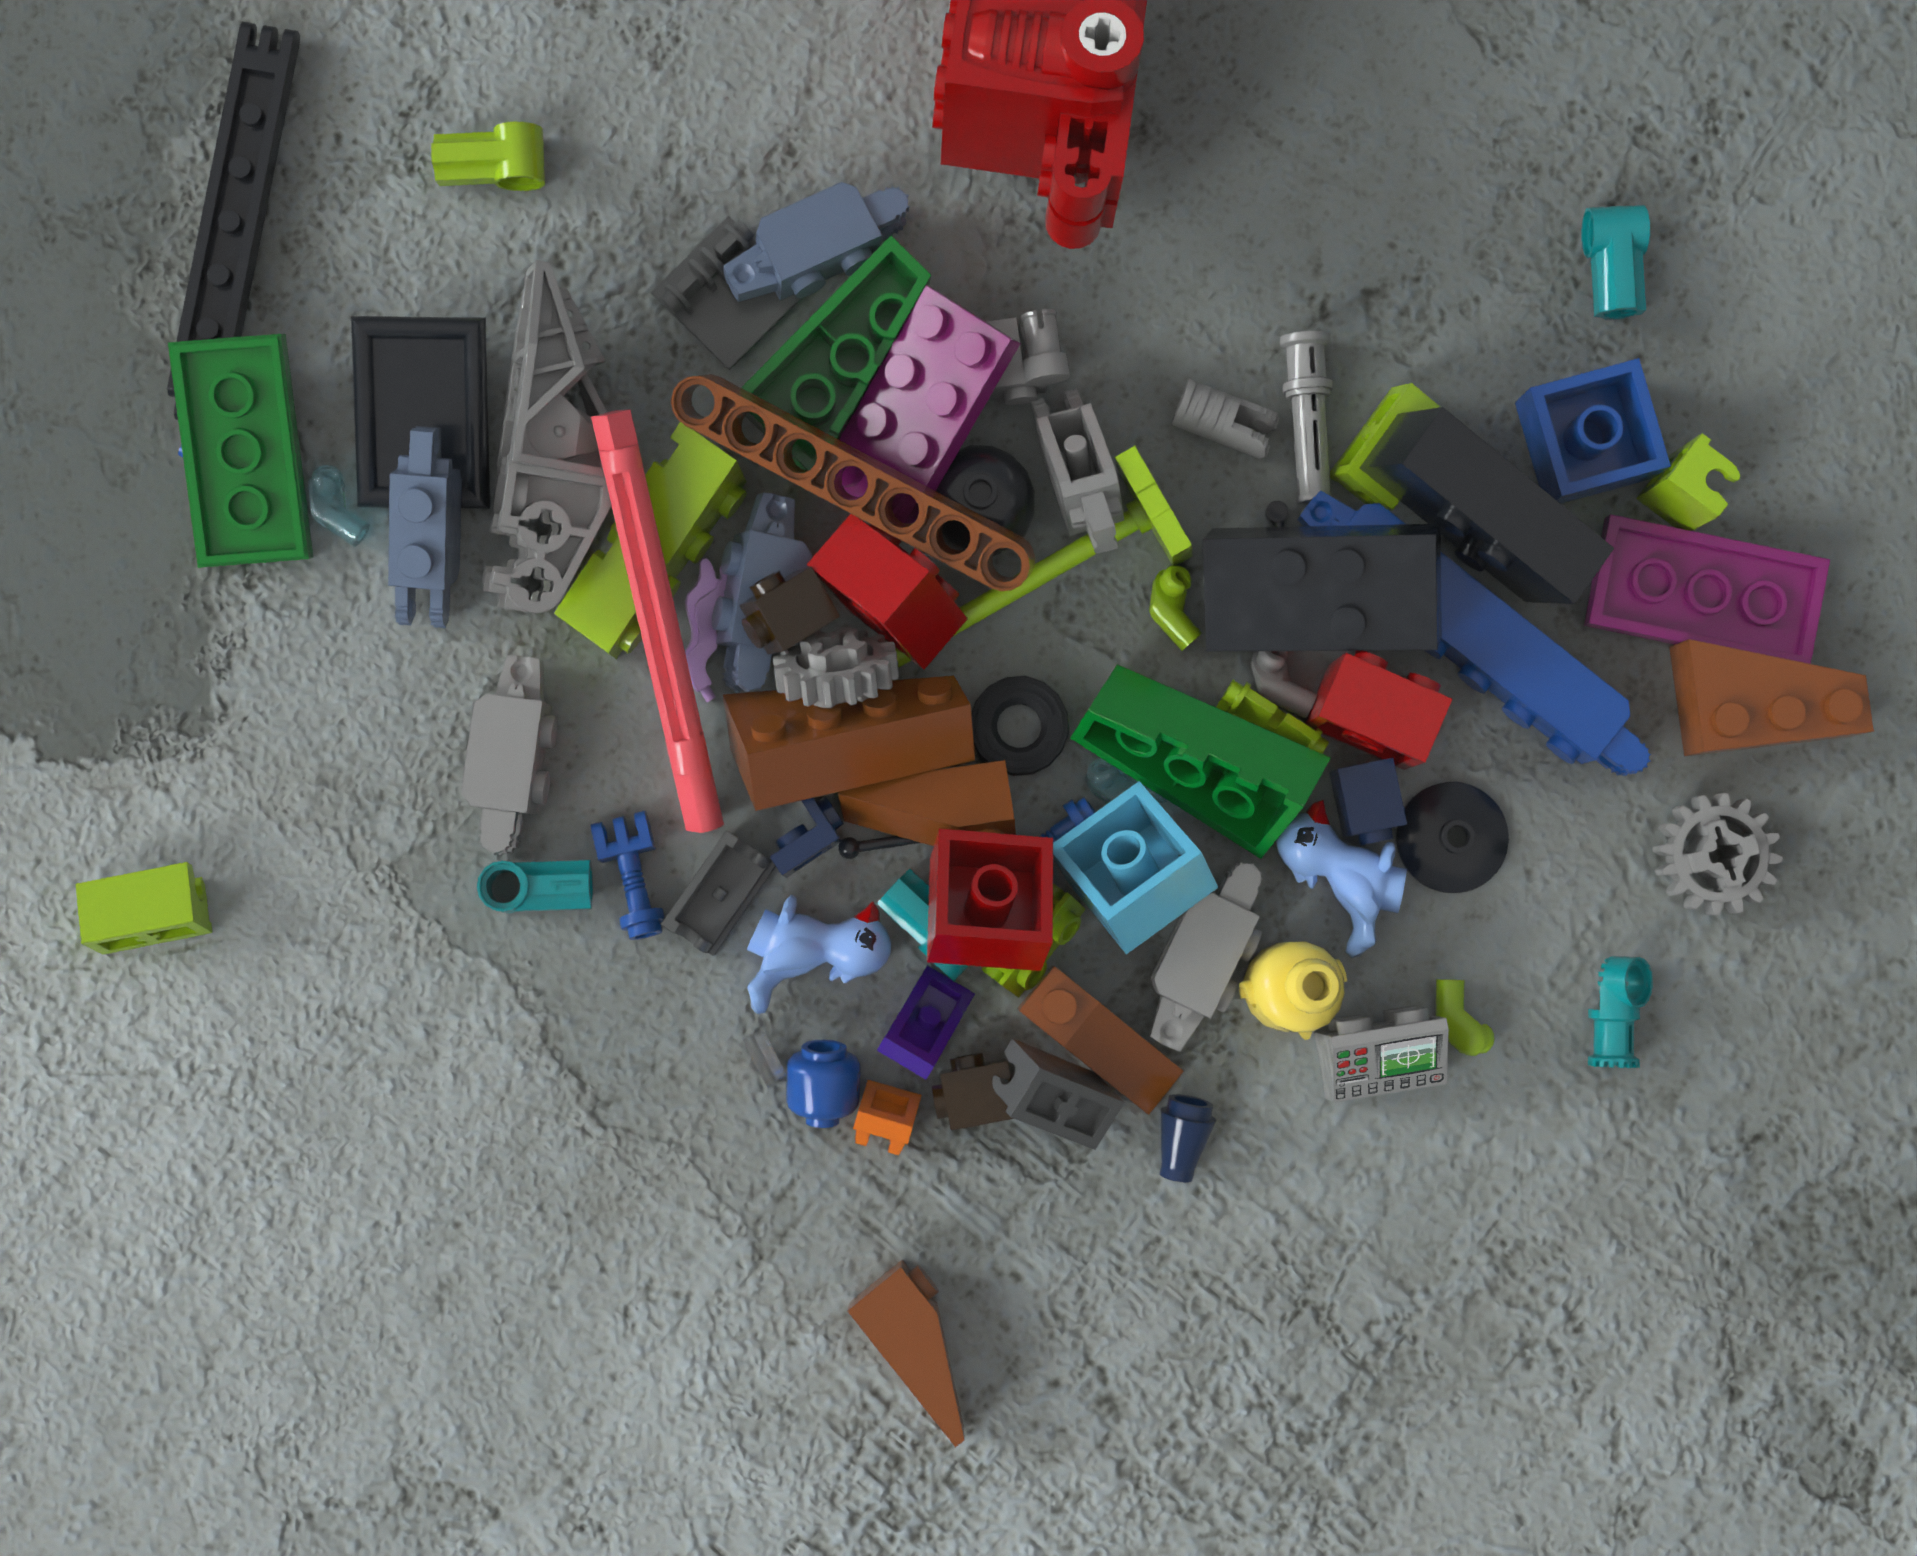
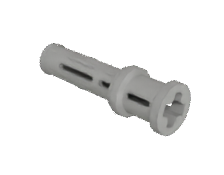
(1307, 389)

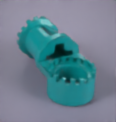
(1619, 1010)

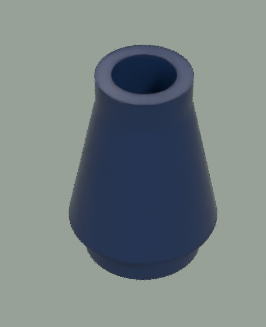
(1184, 1133)

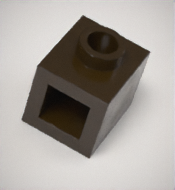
(786, 610)
(968, 1092)

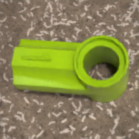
(507, 157)

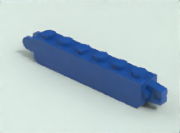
(1515, 661)

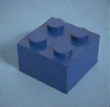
(1592, 432)

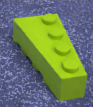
(687, 502)

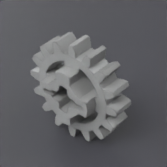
(836, 668)
(1727, 873)

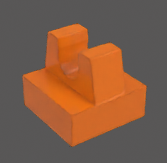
(886, 1114)

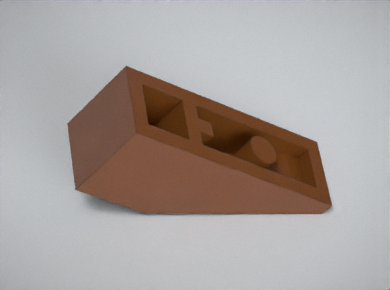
(920, 804)
(1100, 1039)
(909, 1334)

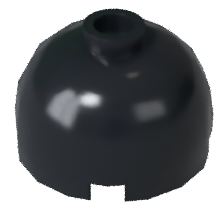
(990, 485)

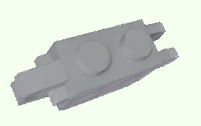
(1080, 470)
(508, 753)
(1202, 956)

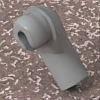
(1275, 683)

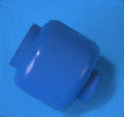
(823, 1083)

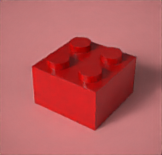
(890, 589)
(1379, 709)
(990, 900)

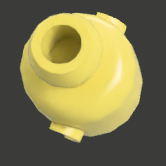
(1294, 987)

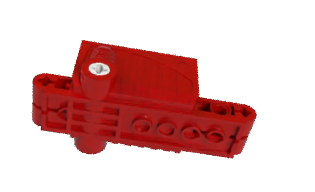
(1044, 98)

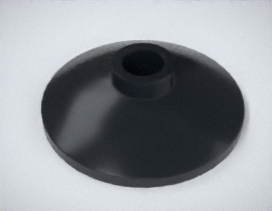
(1425, 844)

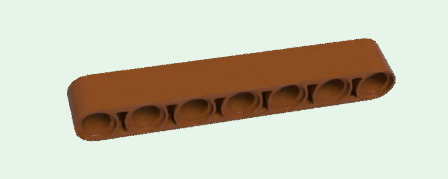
(825, 480)

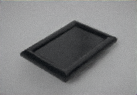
(424, 376)

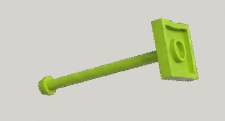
(1145, 512)

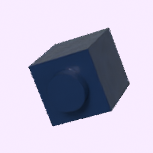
(1368, 800)

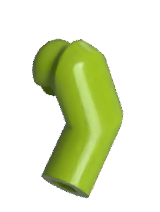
(1168, 605)
(1464, 1031)

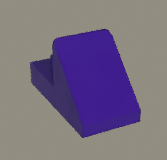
(926, 1022)

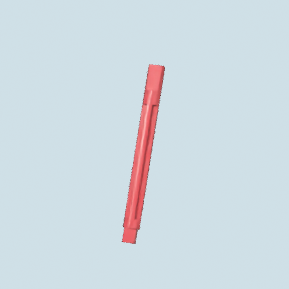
(657, 619)

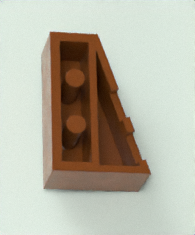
(1759, 700)

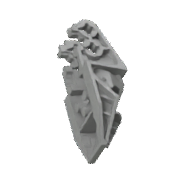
(547, 449)

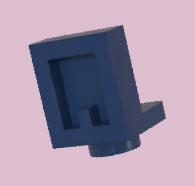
(803, 846)

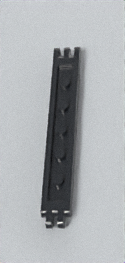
(238, 186)

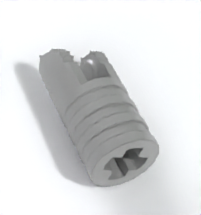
(1225, 419)

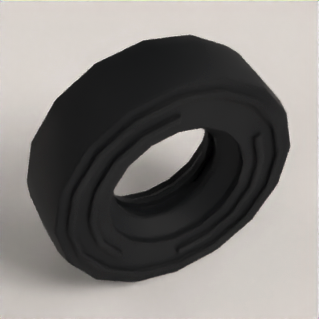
(1043, 701)

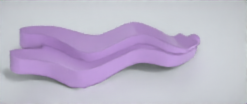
(699, 609)

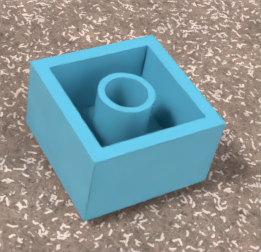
(1133, 867)

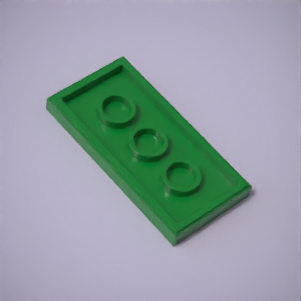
(241, 450)

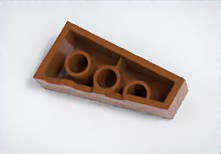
(814, 751)

